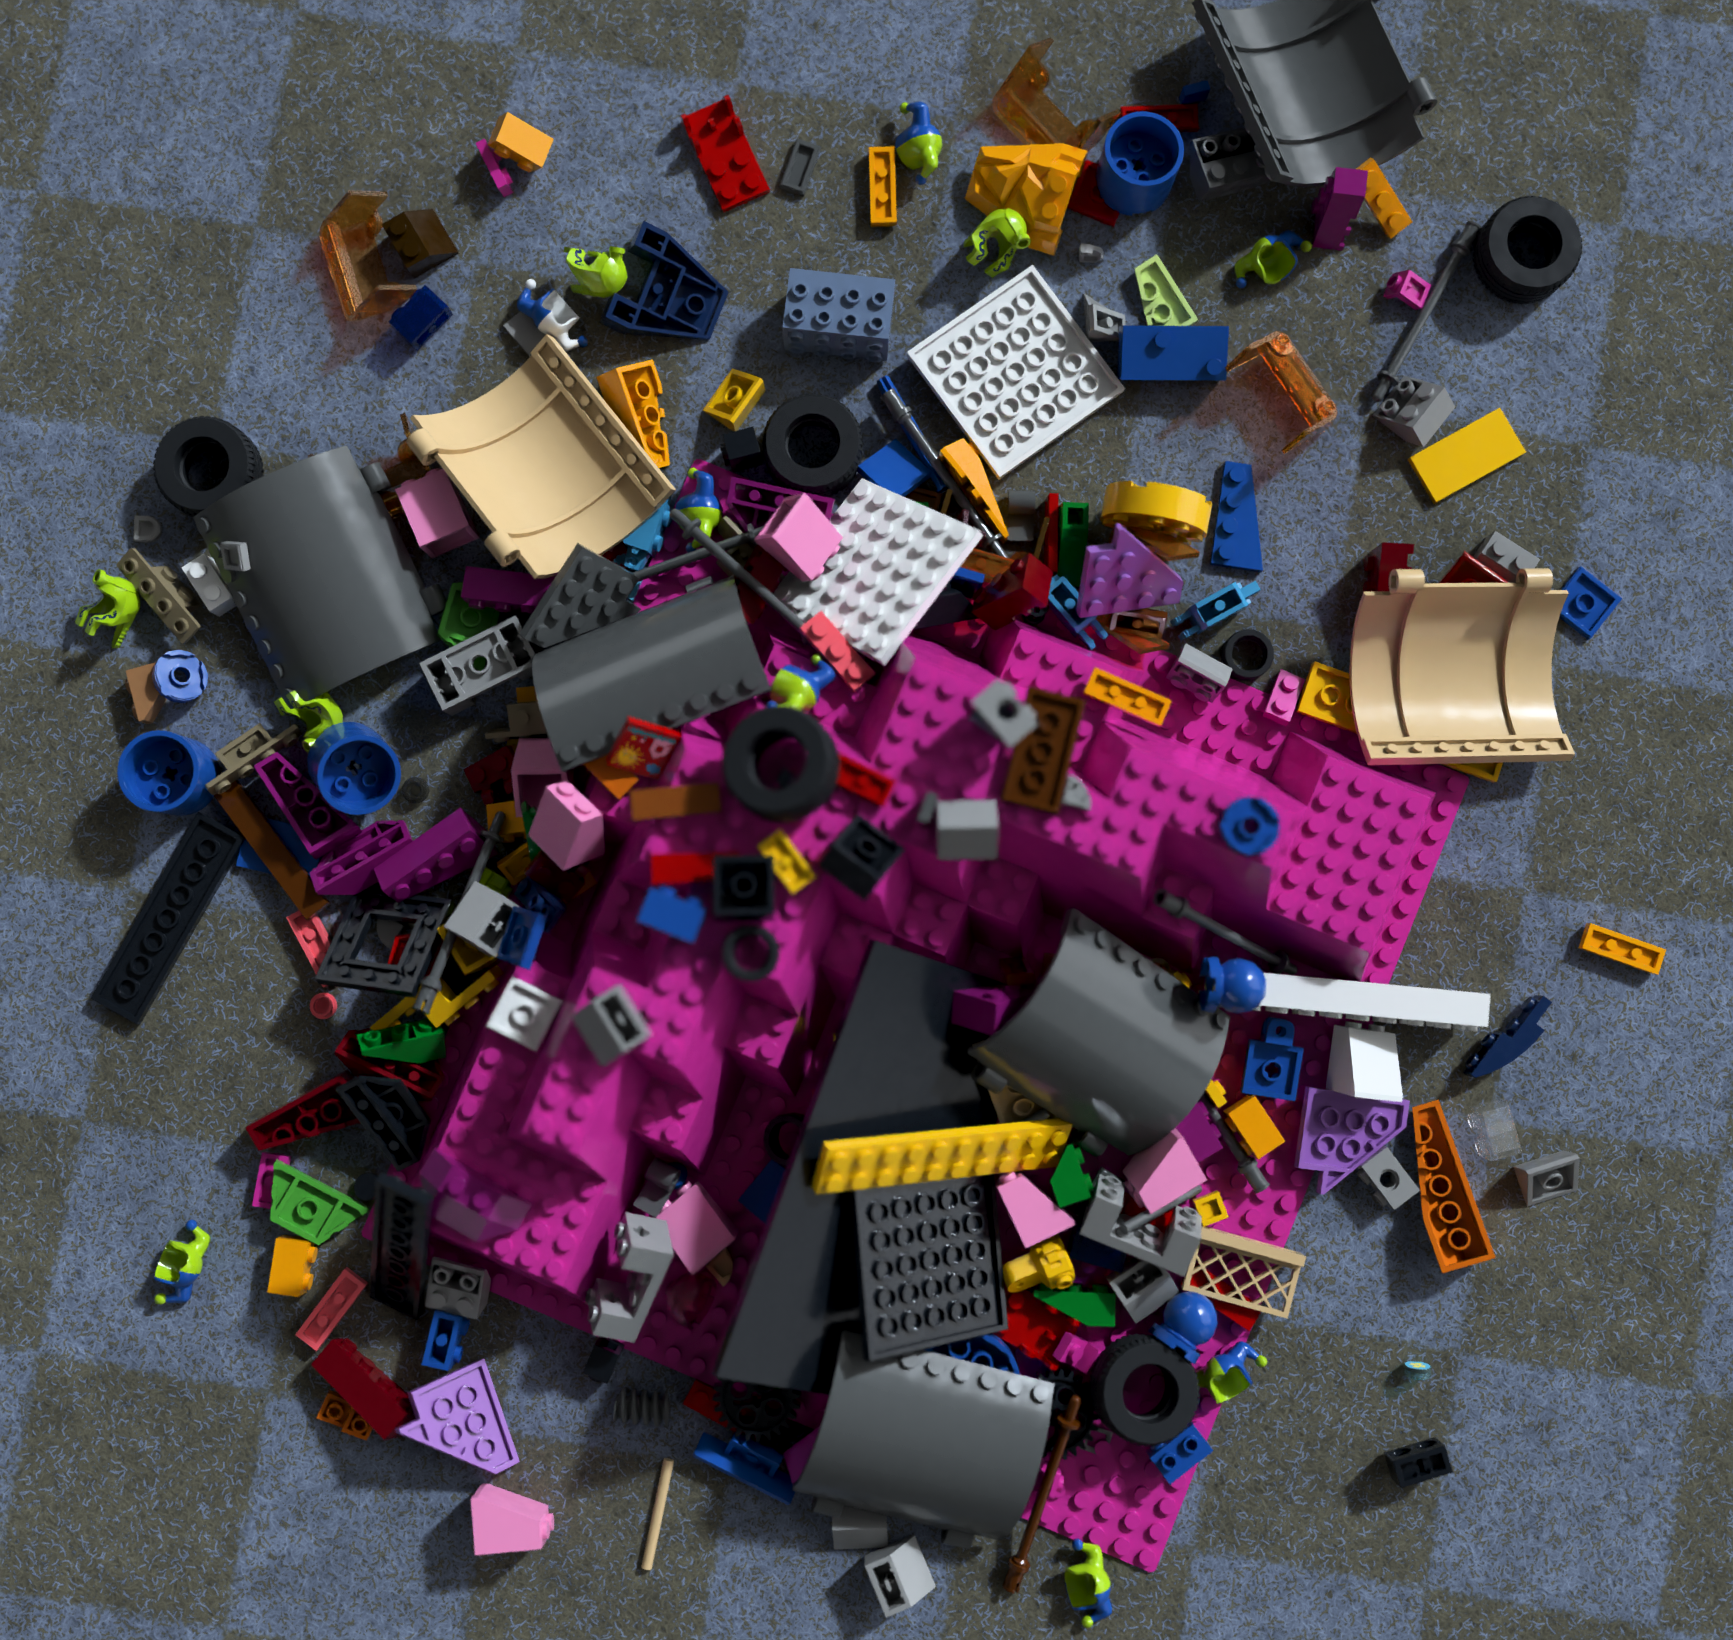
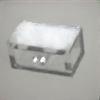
(1494, 1130)

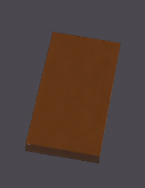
(1044, 755)

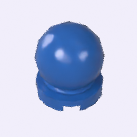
(1234, 985)
(1187, 1323)

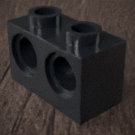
(1418, 1462)

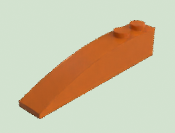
(1445, 1194)

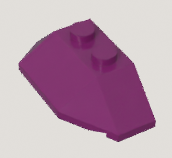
(757, 501)
(352, 864)
(470, 1200)

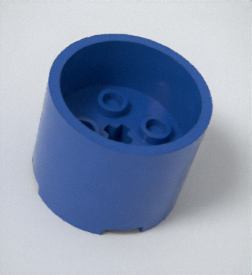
(1143, 144)
(148, 770)
(371, 780)

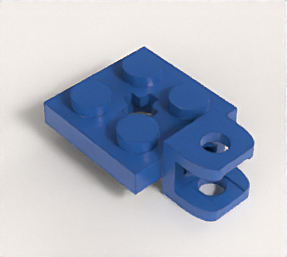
(1276, 1049)

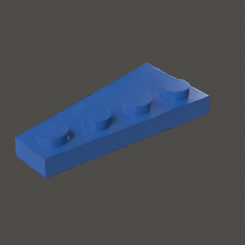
(1236, 526)

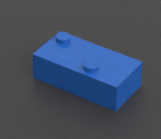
(1172, 352)

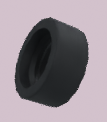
(1261, 640)
(728, 953)
(771, 1136)

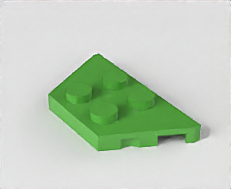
(463, 622)
(309, 1205)

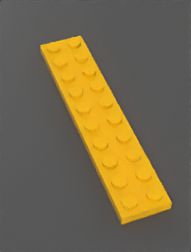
(939, 1155)

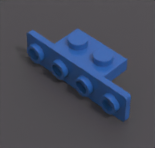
(748, 1463)

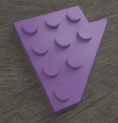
(1125, 578)
(1343, 1132)
(462, 1419)

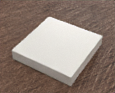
(524, 1013)

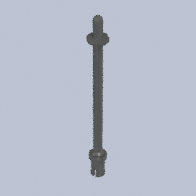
(1461, 247)
(902, 415)
(691, 529)
(698, 554)
(1179, 906)
(432, 983)
(1246, 1164)

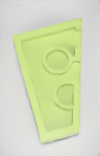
(1161, 297)

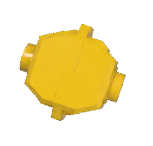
(1044, 1264)

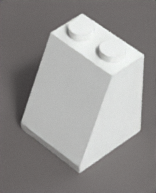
(1364, 1062)

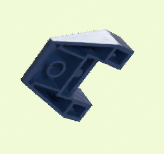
(675, 295)

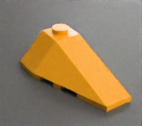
(633, 397)
(967, 470)

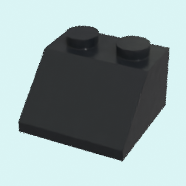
(861, 857)
(744, 888)

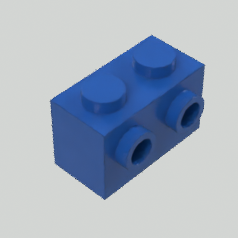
(673, 914)
(444, 1340)
(1179, 1454)

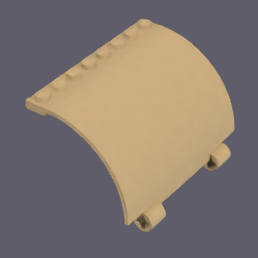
(544, 464)
(1457, 671)

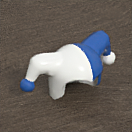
(550, 315)

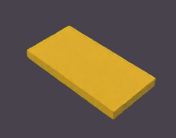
(1466, 455)

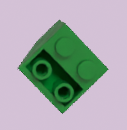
(1068, 1179)

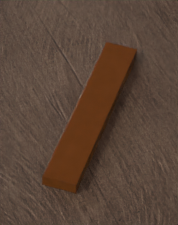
(272, 850)

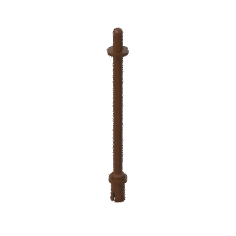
(1018, 1563)

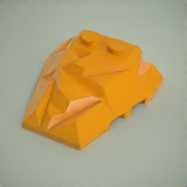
(1029, 180)

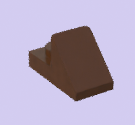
(1140, 622)

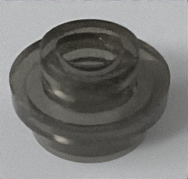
(407, 790)

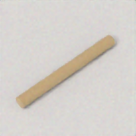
(657, 1514)

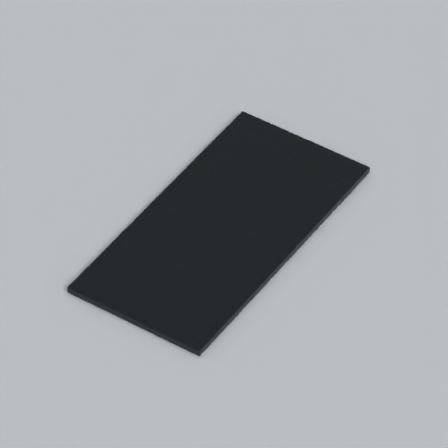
(887, 1072)

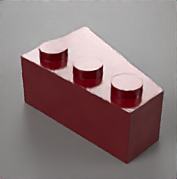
(1013, 592)

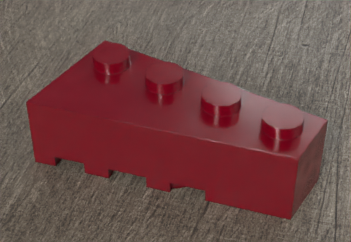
(304, 1116)
(365, 1387)

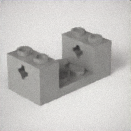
(452, 670)
(1166, 1249)
(621, 1308)

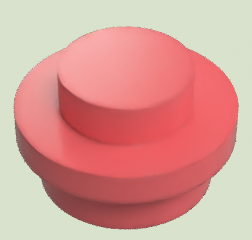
(323, 1005)

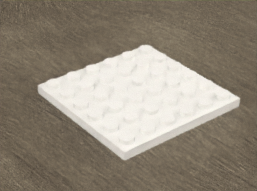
(1015, 372)
(885, 571)

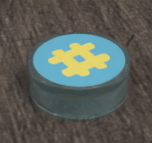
(1417, 1370)

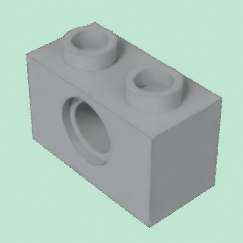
(1007, 731)
(1400, 1185)

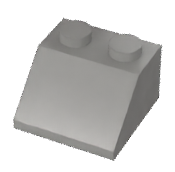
(1504, 556)

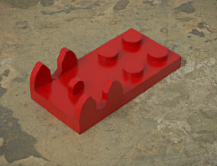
(725, 154)
(1035, 1326)

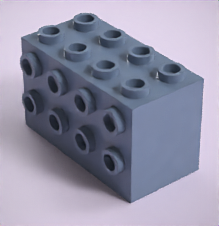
(838, 314)

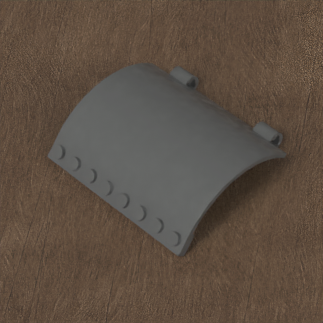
(1316, 84)
(326, 573)
(650, 666)
(1106, 1043)
(928, 1442)

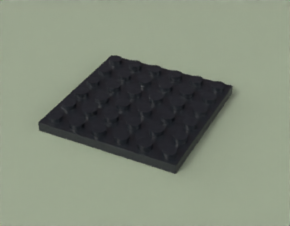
(927, 1264)

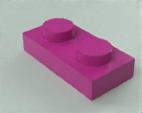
(500, 176)
(1283, 697)
(263, 1188)

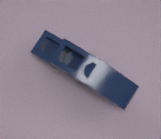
(542, 901)
(1504, 1048)

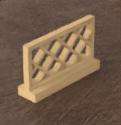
(1255, 1250)

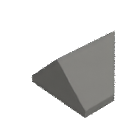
(1101, 322)

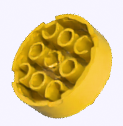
(1158, 509)

